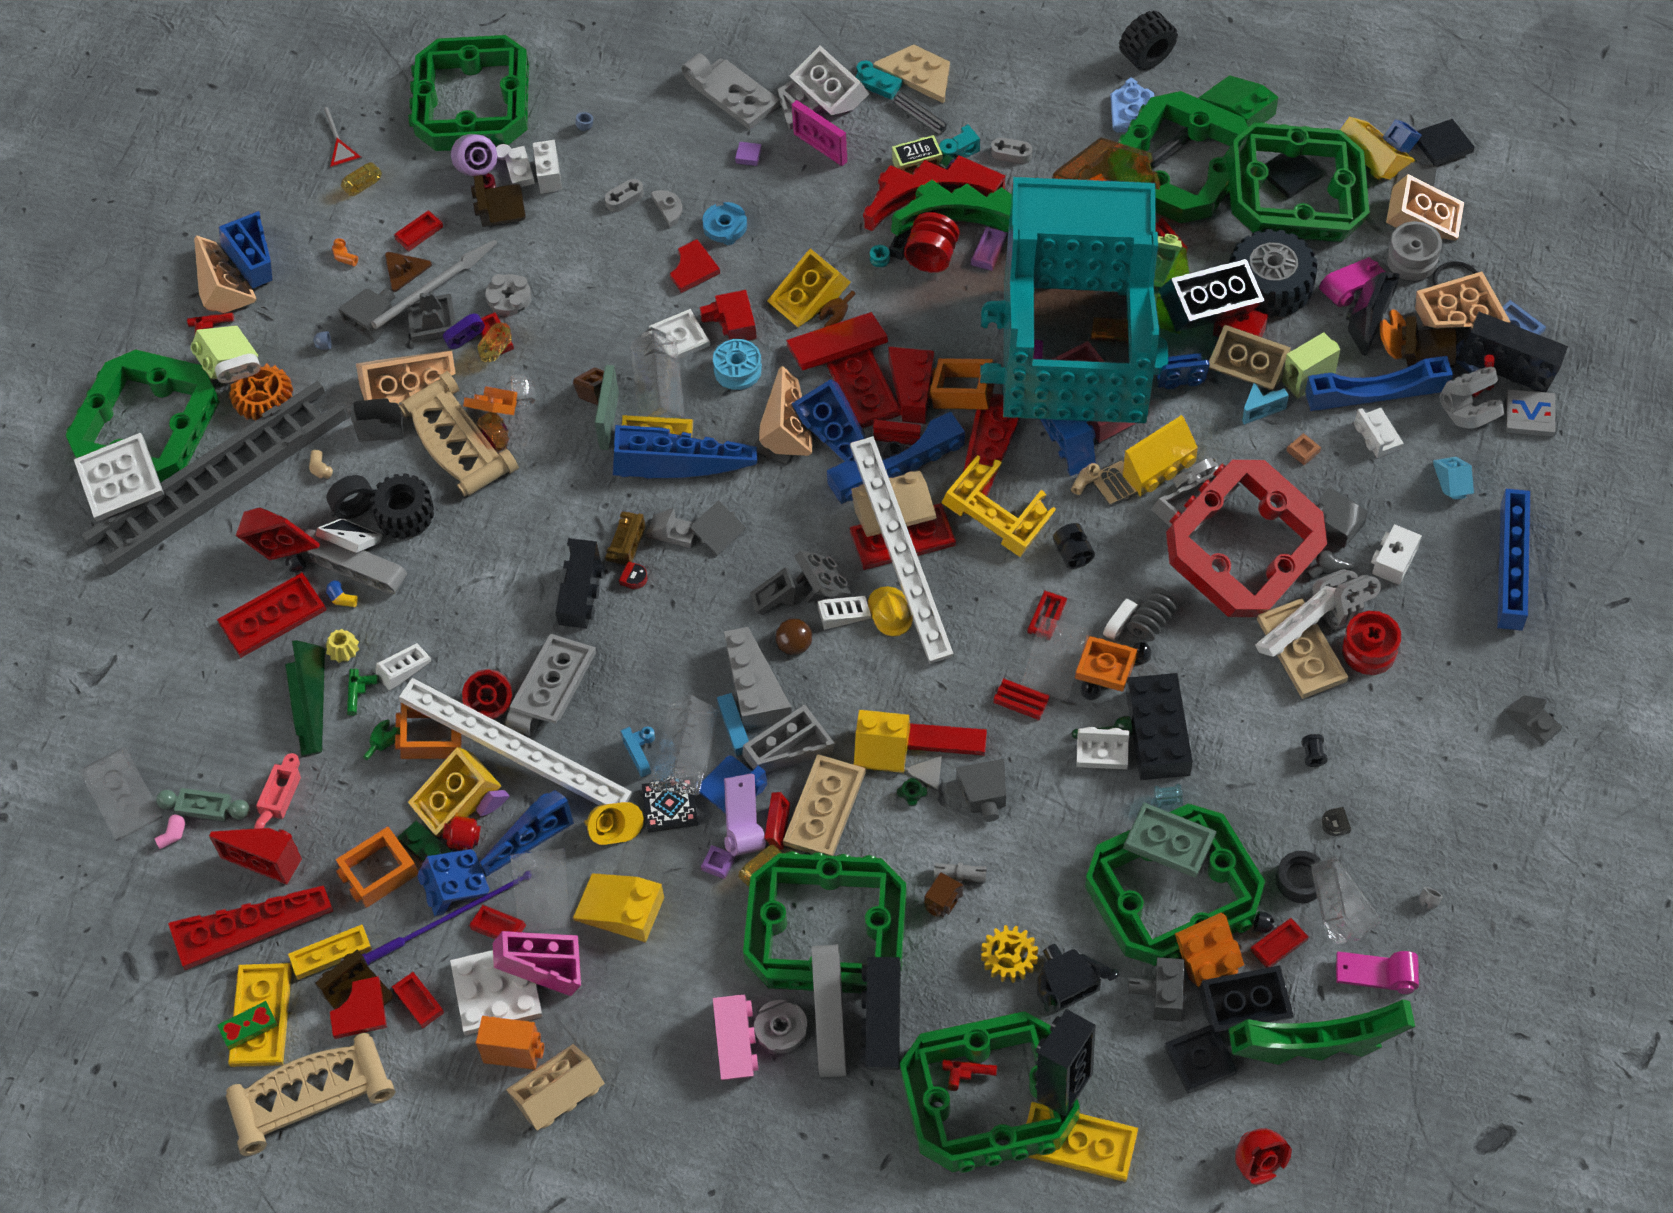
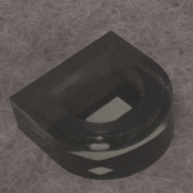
(1335, 822)

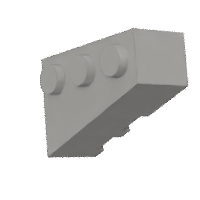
(1169, 505)
(788, 742)

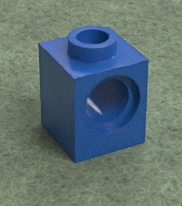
(1401, 136)

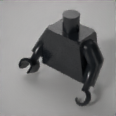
(1069, 977)

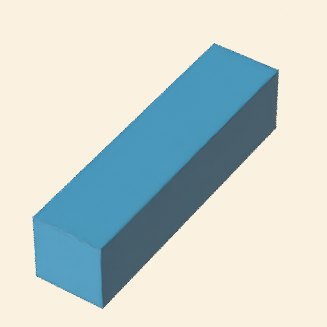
(732, 722)

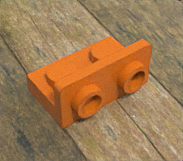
(493, 400)

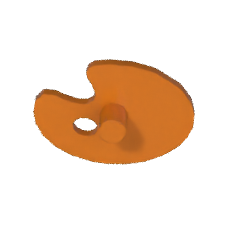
(1391, 335)

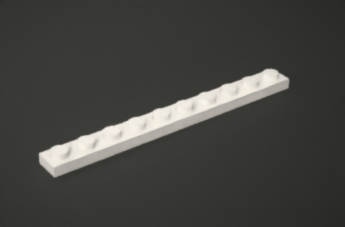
(901, 550)
(512, 744)

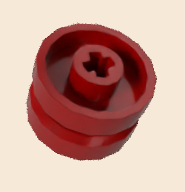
(1371, 642)

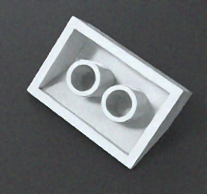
(829, 83)

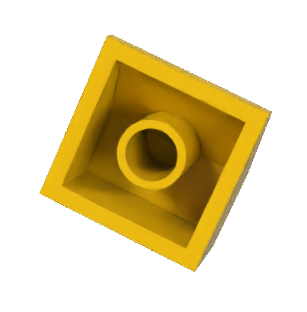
(881, 740)

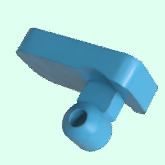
(633, 742)

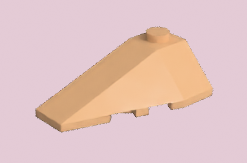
(218, 281)
(402, 376)
(780, 425)

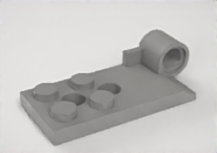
(720, 79)
(544, 699)

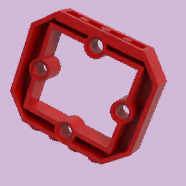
(1291, 508)

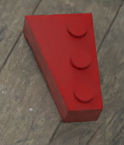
(912, 378)

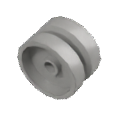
(1414, 250)

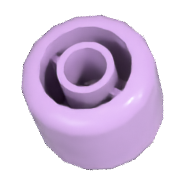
(473, 152)

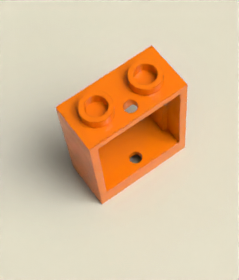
(958, 397)
(421, 749)
(386, 884)

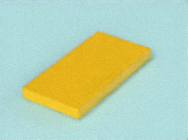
(253, 986)
(1092, 1145)

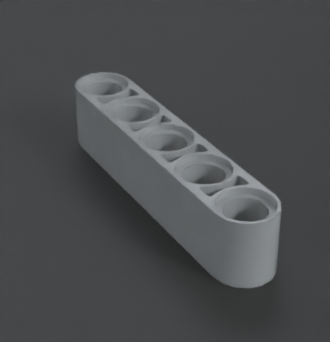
(357, 566)
(829, 1011)

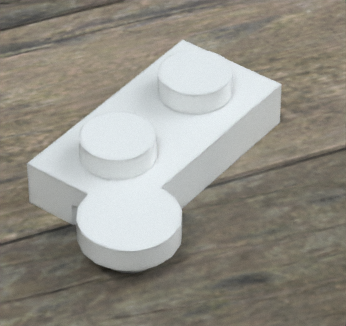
(517, 164)

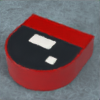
(633, 576)

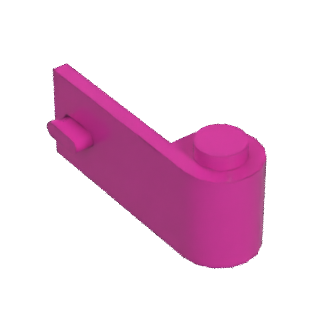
(1342, 283)
(1393, 973)

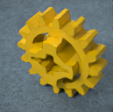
(1013, 943)

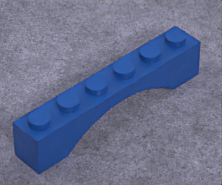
(1334, 391)
(940, 438)

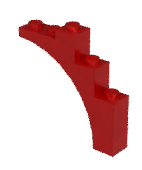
(899, 187)

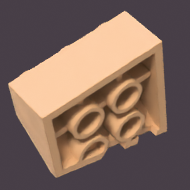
(1458, 302)

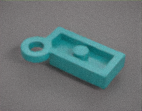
(877, 80)

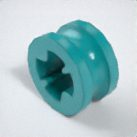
(879, 262)

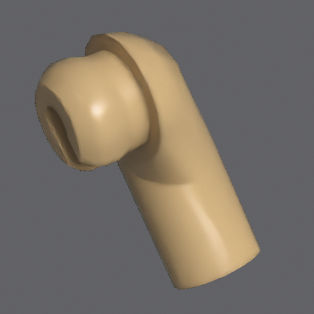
(317, 467)
(1085, 477)

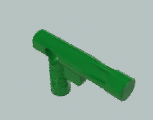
(357, 687)

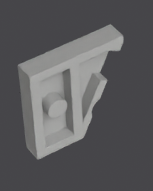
(789, 94)

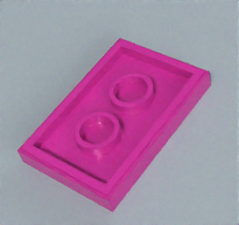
(819, 133)

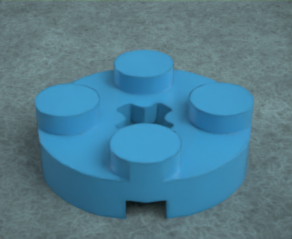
(725, 233)

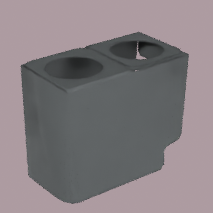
(368, 418)
(1341, 517)

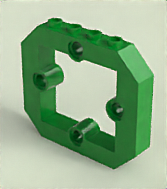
(470, 56)
(1202, 121)
(1347, 183)
(163, 377)
(810, 870)
(1127, 924)
(980, 1149)

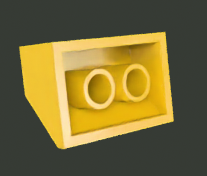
(1378, 153)
(1160, 456)

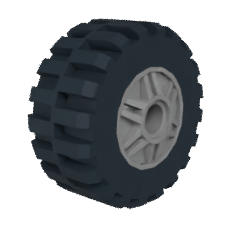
(1281, 268)

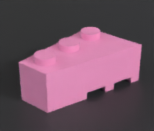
(734, 1037)

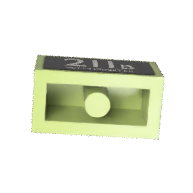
(912, 154)

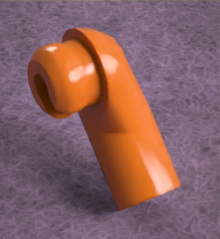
(340, 253)

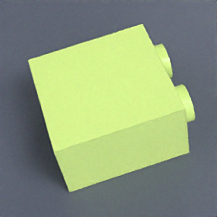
(219, 345)
(1312, 358)

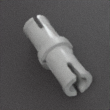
(961, 872)

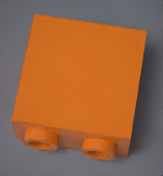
(509, 1042)

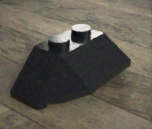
(1370, 308)

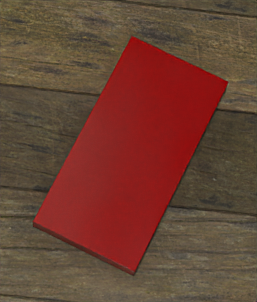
(837, 341)
(864, 387)
(925, 536)
(271, 615)

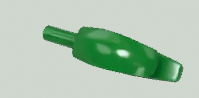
(380, 739)

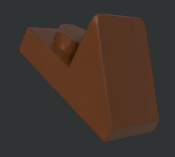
(589, 385)

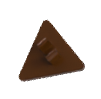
(404, 269)

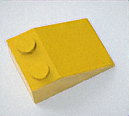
(808, 289)
(453, 790)
(620, 905)

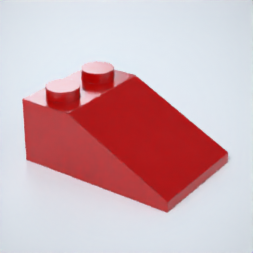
(273, 534)
(259, 850)

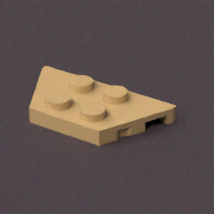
(918, 70)

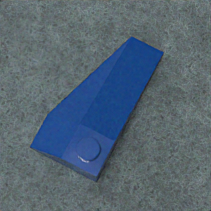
(830, 418)
(539, 823)

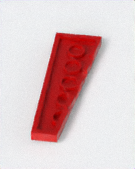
(990, 436)
(214, 935)

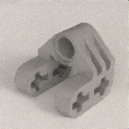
(1457, 399)
(1354, 604)

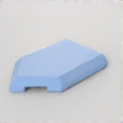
(1127, 103)

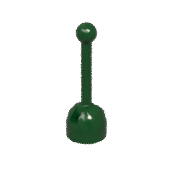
(1122, 723)

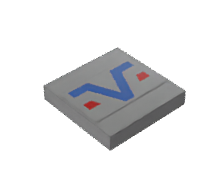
(1530, 413)

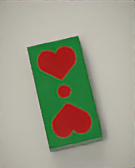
(247, 1025)

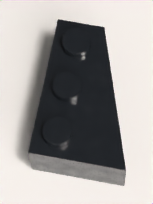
(580, 584)

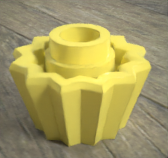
(341, 645)

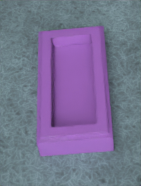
(989, 248)

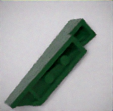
(307, 695)

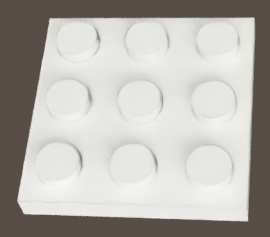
(118, 477)
(491, 992)

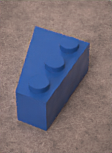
(247, 248)
(1074, 440)

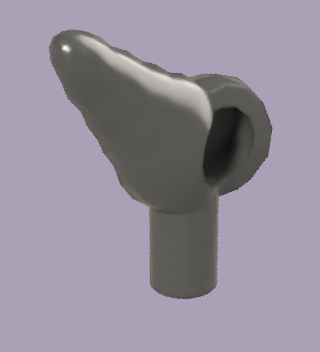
(1328, 563)

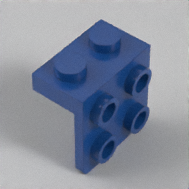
(1183, 371)
(713, 785)
(451, 878)

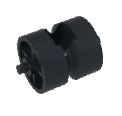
(1073, 545)

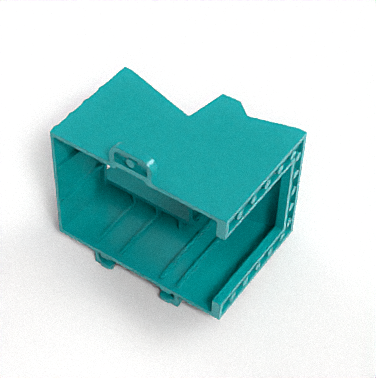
(1078, 239)

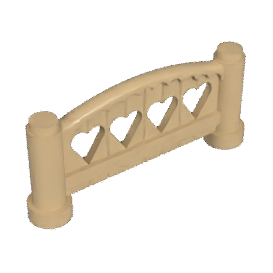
(440, 397)
(254, 1121)

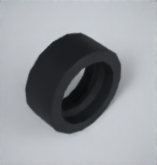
(345, 488)
(1286, 889)

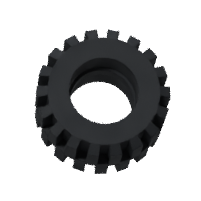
(1148, 40)
(400, 490)

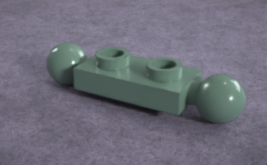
(202, 804)

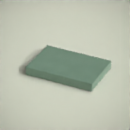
(606, 407)
(1169, 840)

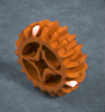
(260, 392)

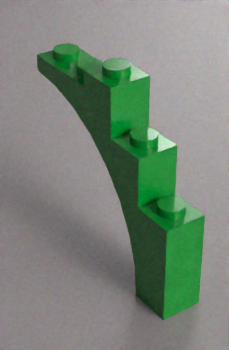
(960, 205)
(1319, 1040)

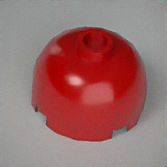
(487, 693)
(1261, 1154)

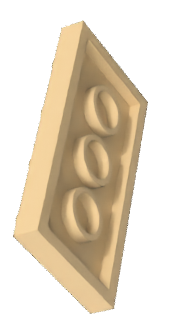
(1307, 659)
(824, 806)

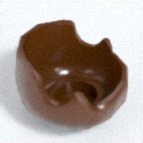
(793, 636)

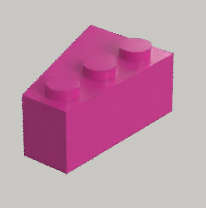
(540, 958)

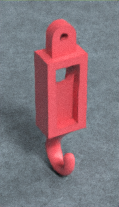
(274, 798)

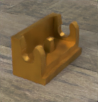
(626, 538)

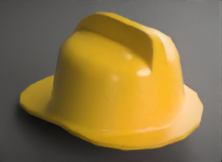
(890, 611)
(614, 823)

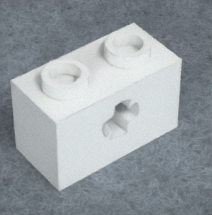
(547, 166)
(1396, 554)

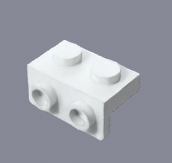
(1102, 748)

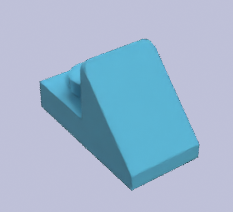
(1262, 406)

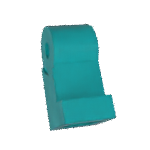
(963, 144)

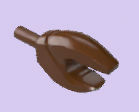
(837, 308)

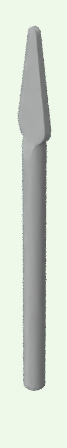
(466, 262)

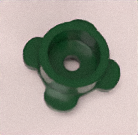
(911, 785)

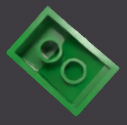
(1243, 98)

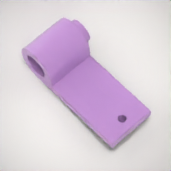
(743, 832)

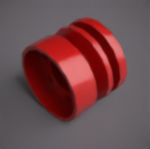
(931, 242)

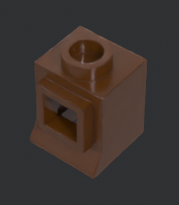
(943, 895)

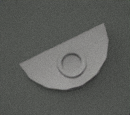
(669, 205)

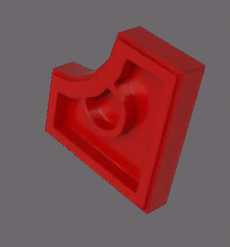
(694, 266)
(362, 1010)

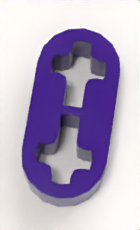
(463, 331)

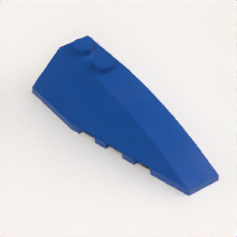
(659, 454)

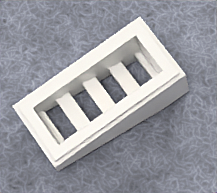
(837, 619)
(391, 676)

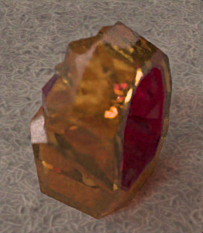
(494, 430)

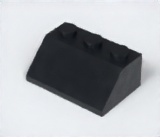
(1244, 996)

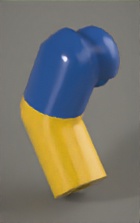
(338, 597)

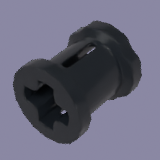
(1314, 750)

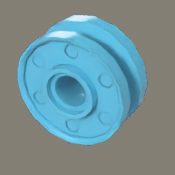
(737, 364)

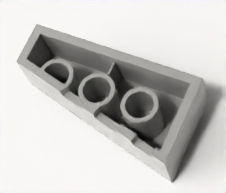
(756, 687)

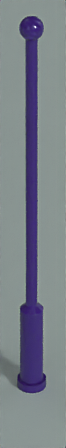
(399, 942)

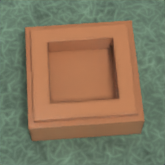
(1303, 449)

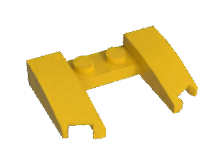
(967, 497)

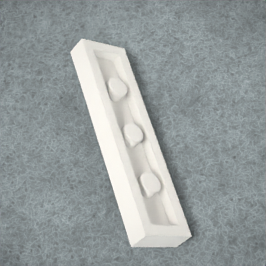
(1297, 622)

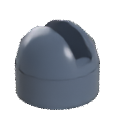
(587, 121)
(322, 340)

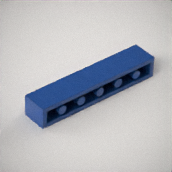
(1513, 559)

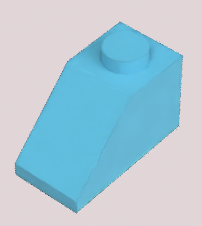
(1454, 477)

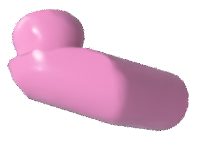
(173, 833)

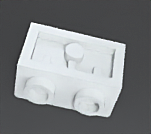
(1378, 432)

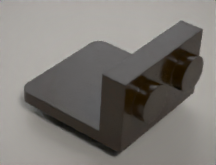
(497, 204)
(1427, 343)
(336, 984)

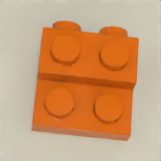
(1106, 663)
(1209, 949)

